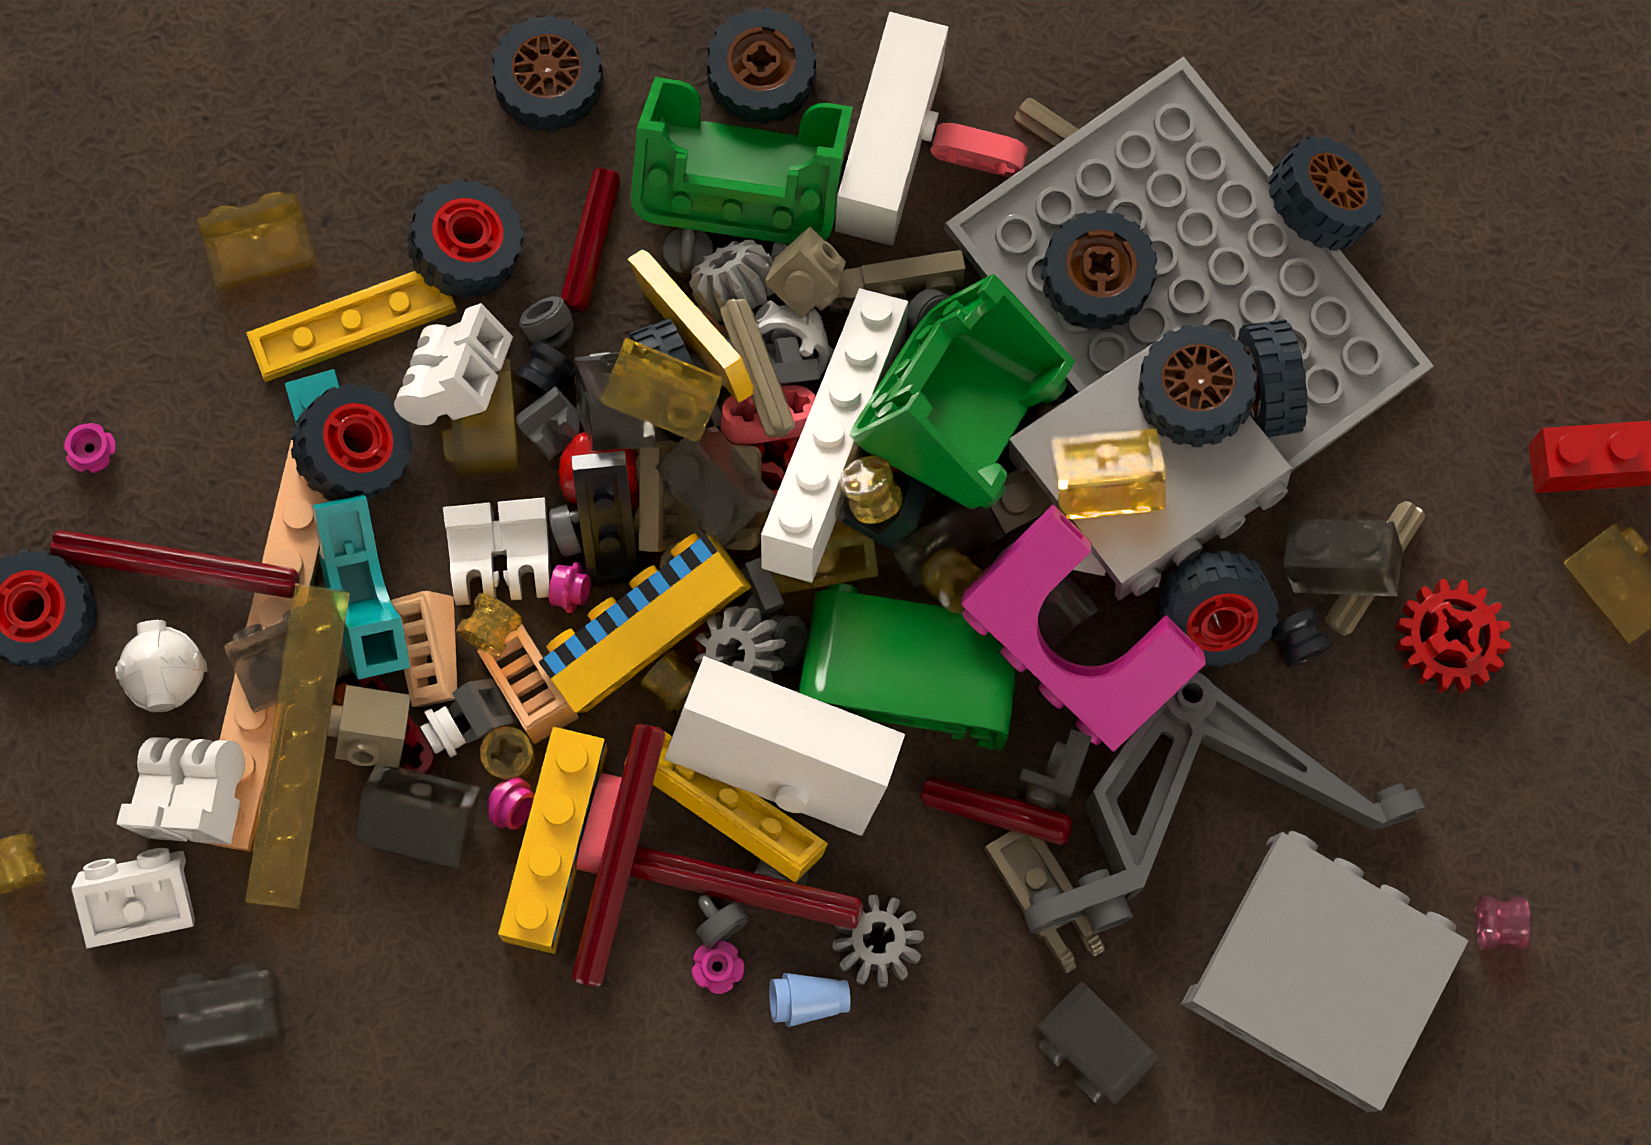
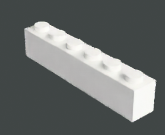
(811, 486)

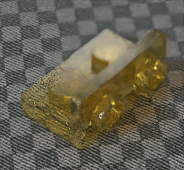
(256, 240)
(662, 390)
(1109, 473)
(1617, 578)

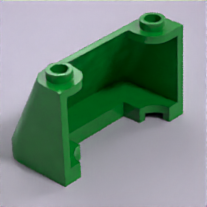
(736, 176)
(963, 392)
(907, 666)

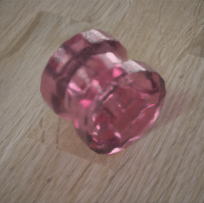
(1502, 922)

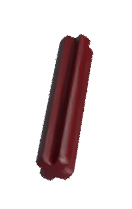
(590, 239)
(996, 810)

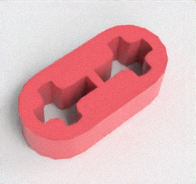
(978, 149)
(752, 431)
(598, 823)

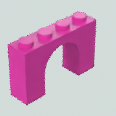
(1106, 698)

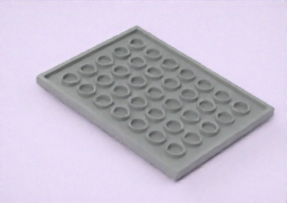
(1220, 246)

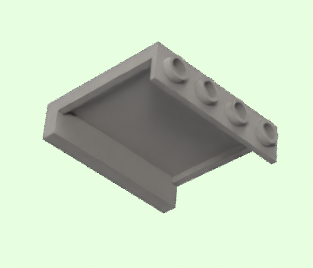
(1205, 485)
(1328, 972)

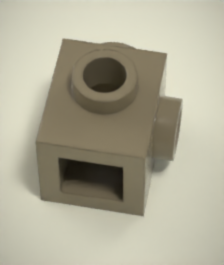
(806, 273)
(370, 726)

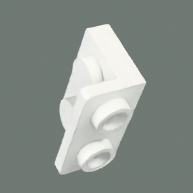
(133, 897)

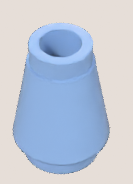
(807, 998)

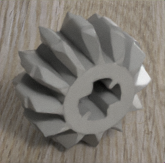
(731, 273)
(753, 635)
(892, 951)

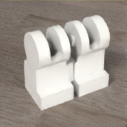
(454, 368)
(477, 538)
(185, 790)

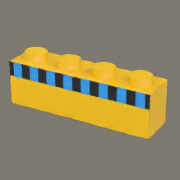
(644, 622)
(553, 840)

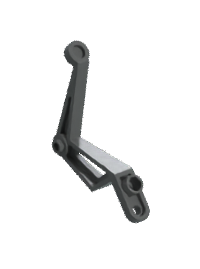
(1192, 717)

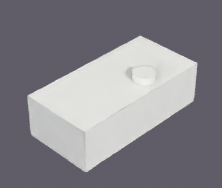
(891, 128)
(784, 746)

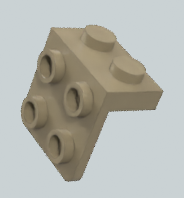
(660, 516)

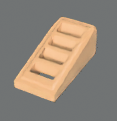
(432, 616)
(545, 709)

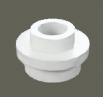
(442, 731)

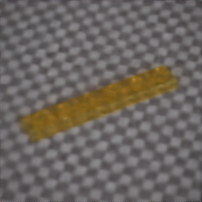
(297, 746)

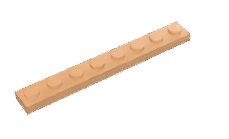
(294, 545)

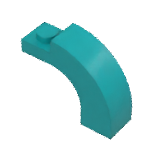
(350, 563)

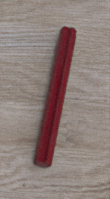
(175, 563)
(618, 855)
(747, 887)

